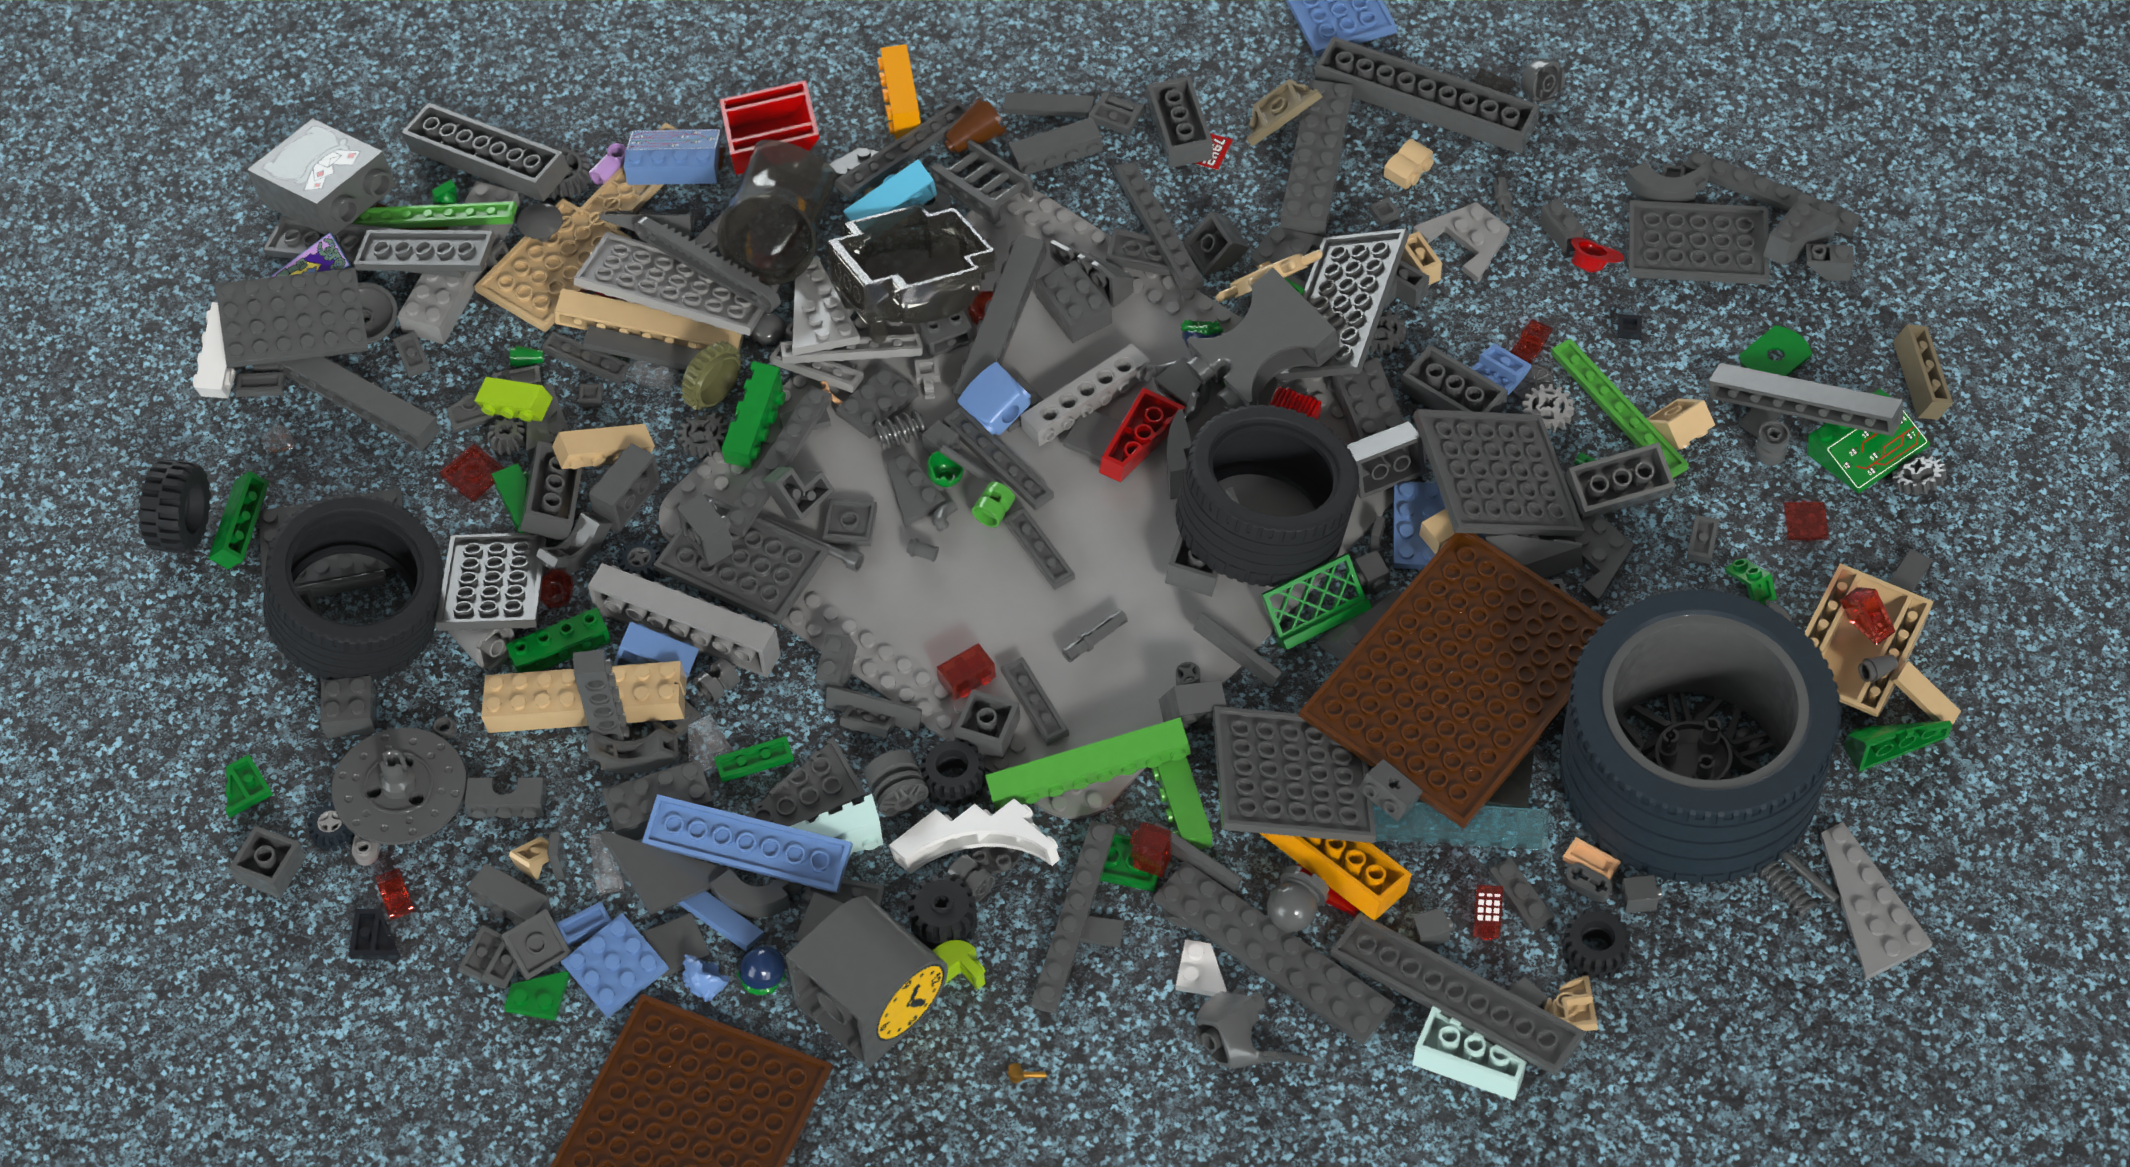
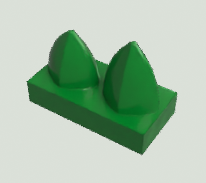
(445, 194)

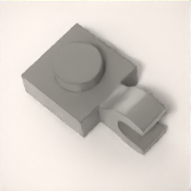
(927, 372)

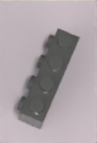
(1056, 147)

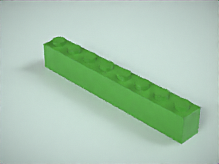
(1089, 764)

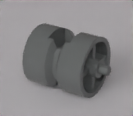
(719, 678)

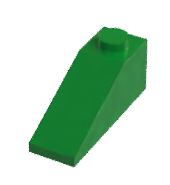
(511, 487)

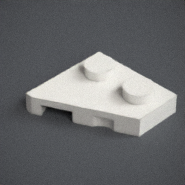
(1199, 970)

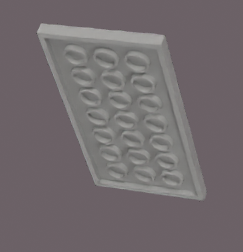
(656, 280)

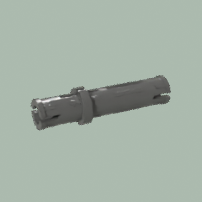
(1087, 640)

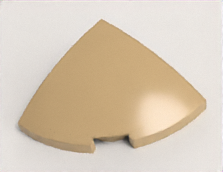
(1575, 1004)

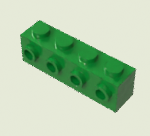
(238, 520)
(558, 642)

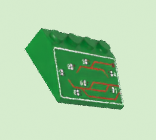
(1863, 456)

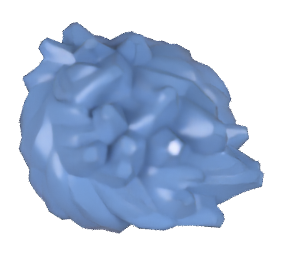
(703, 978)

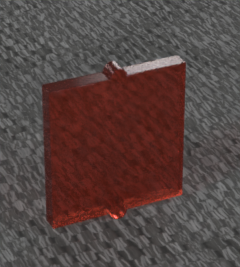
(1806, 521)

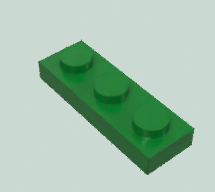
(754, 759)

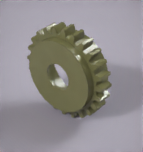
(711, 375)

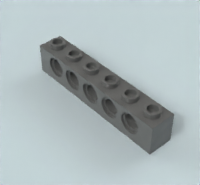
(600, 695)

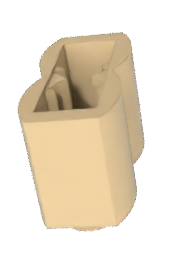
(1409, 164)

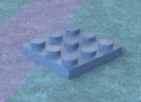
(614, 965)

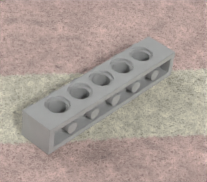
(1084, 394)

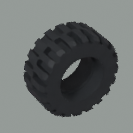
(174, 506)

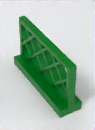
(1317, 622)

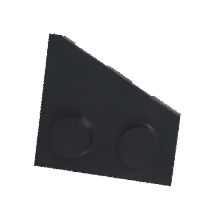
(372, 937)

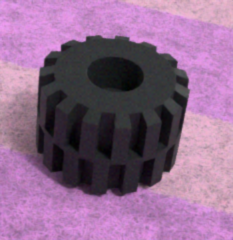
(942, 912)

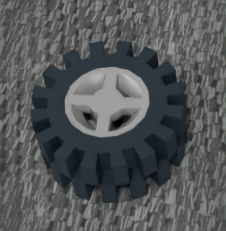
(321, 829)

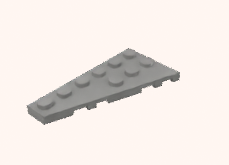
(819, 314)
(1873, 912)

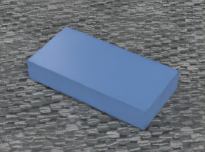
(583, 924)

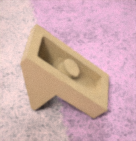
(531, 857)

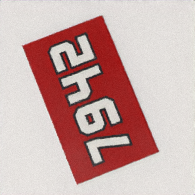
(1220, 148)

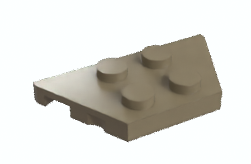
(1279, 108)

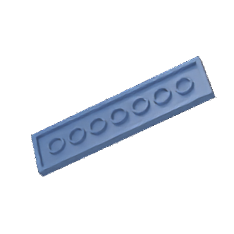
(748, 843)

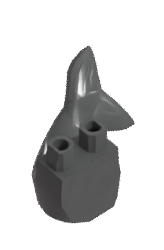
(1226, 1028)

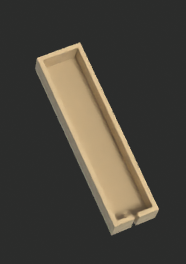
(554, 701)

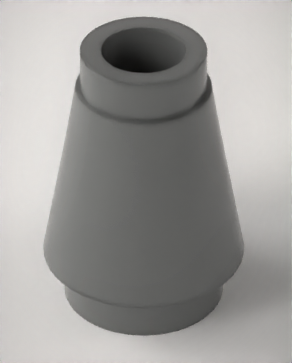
(1876, 667)

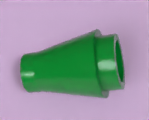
(525, 356)

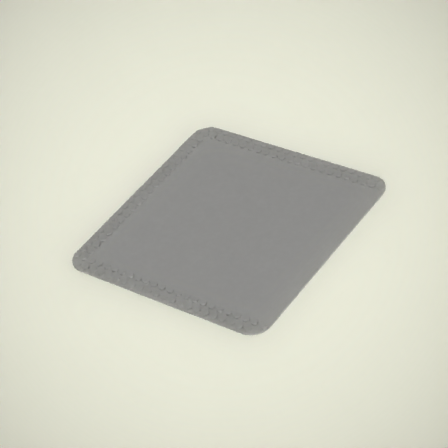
(983, 584)

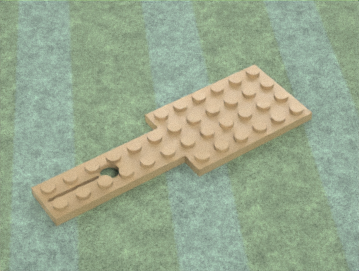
(535, 271)

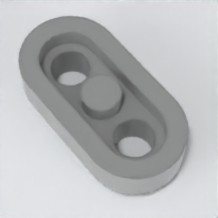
(365, 857)

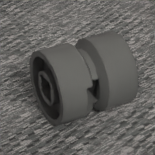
(1772, 443)
(977, 879)

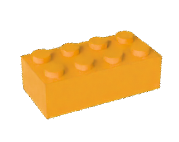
(899, 90)

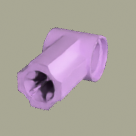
(608, 164)

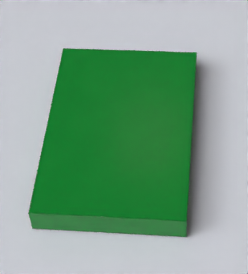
(1120, 867)

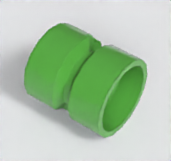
(993, 504)

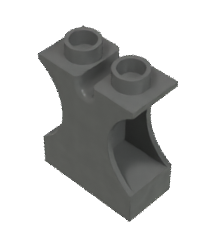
(1274, 336)

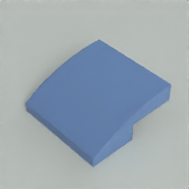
(1502, 367)

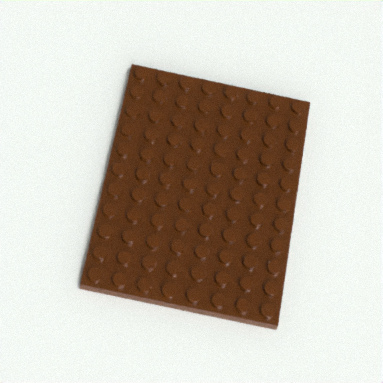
(1458, 676)
(693, 1096)

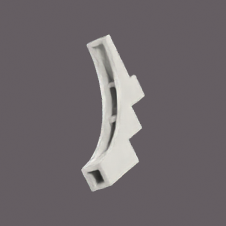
(974, 828)

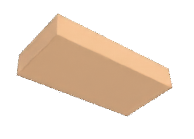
(1591, 857)

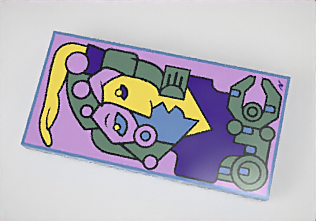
(321, 256)

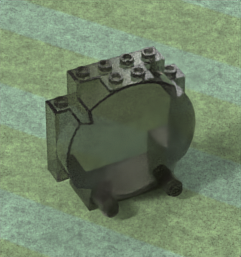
(908, 266)

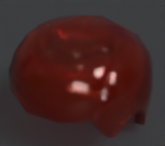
(556, 589)

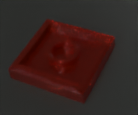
(471, 472)

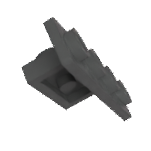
(871, 713)

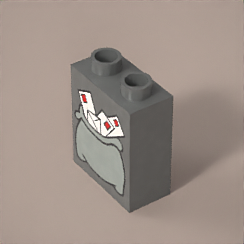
(322, 177)

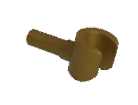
(1017, 1075)

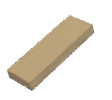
(1925, 694)

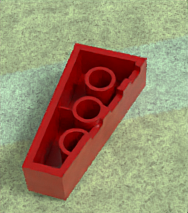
(1139, 434)

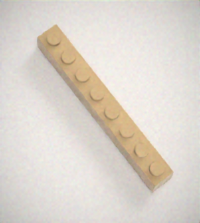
(584, 309)

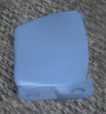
(995, 399)

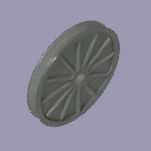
(1535, 377)

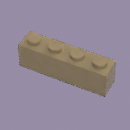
(1922, 372)

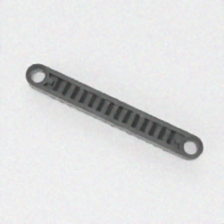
(707, 263)

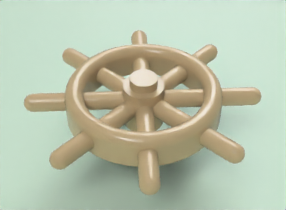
(1284, 267)

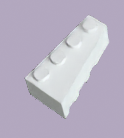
(213, 375)

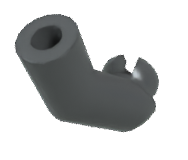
(941, 514)

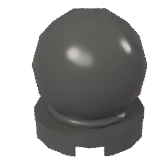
(1296, 900)

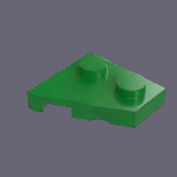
(244, 786)
(538, 996)

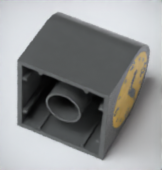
(865, 978)

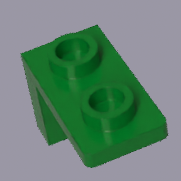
(1758, 581)

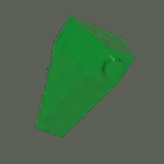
(1885, 742)

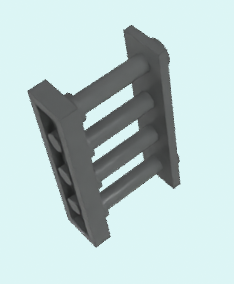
(974, 197)

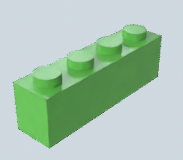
(1183, 802)

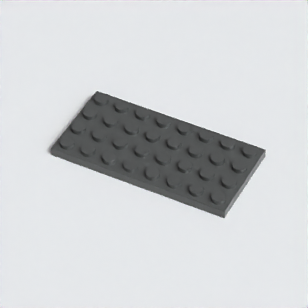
(1350, 293)

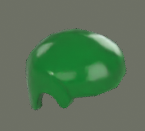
(943, 470)

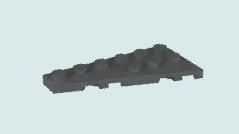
(810, 790)

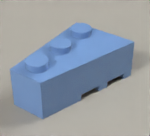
(647, 646)

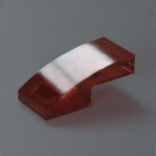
(1532, 341)

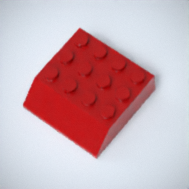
(768, 114)

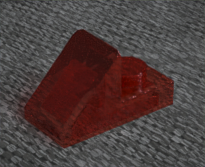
(394, 894)

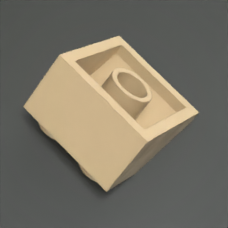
(1682, 421)

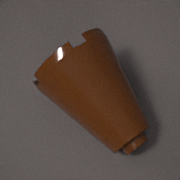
(977, 124)

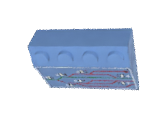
(672, 157)

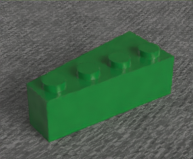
(754, 415)

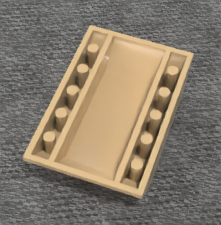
(1847, 646)

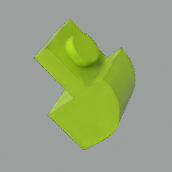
(961, 958)

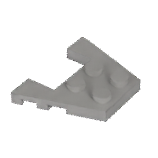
(1472, 228)

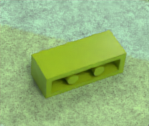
(513, 399)

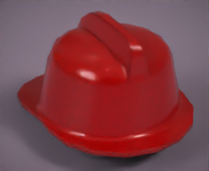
(1593, 256)

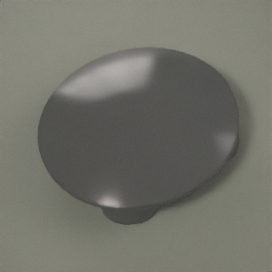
(540, 221)
(996, 859)

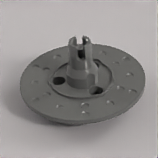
(401, 770)

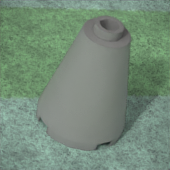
(485, 646)

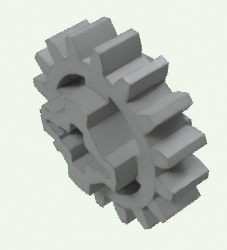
(1548, 405)

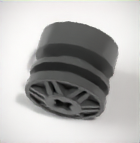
(896, 782)

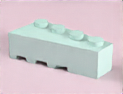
(853, 824)
(1467, 1057)

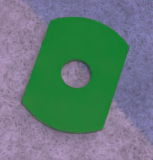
(1790, 343)

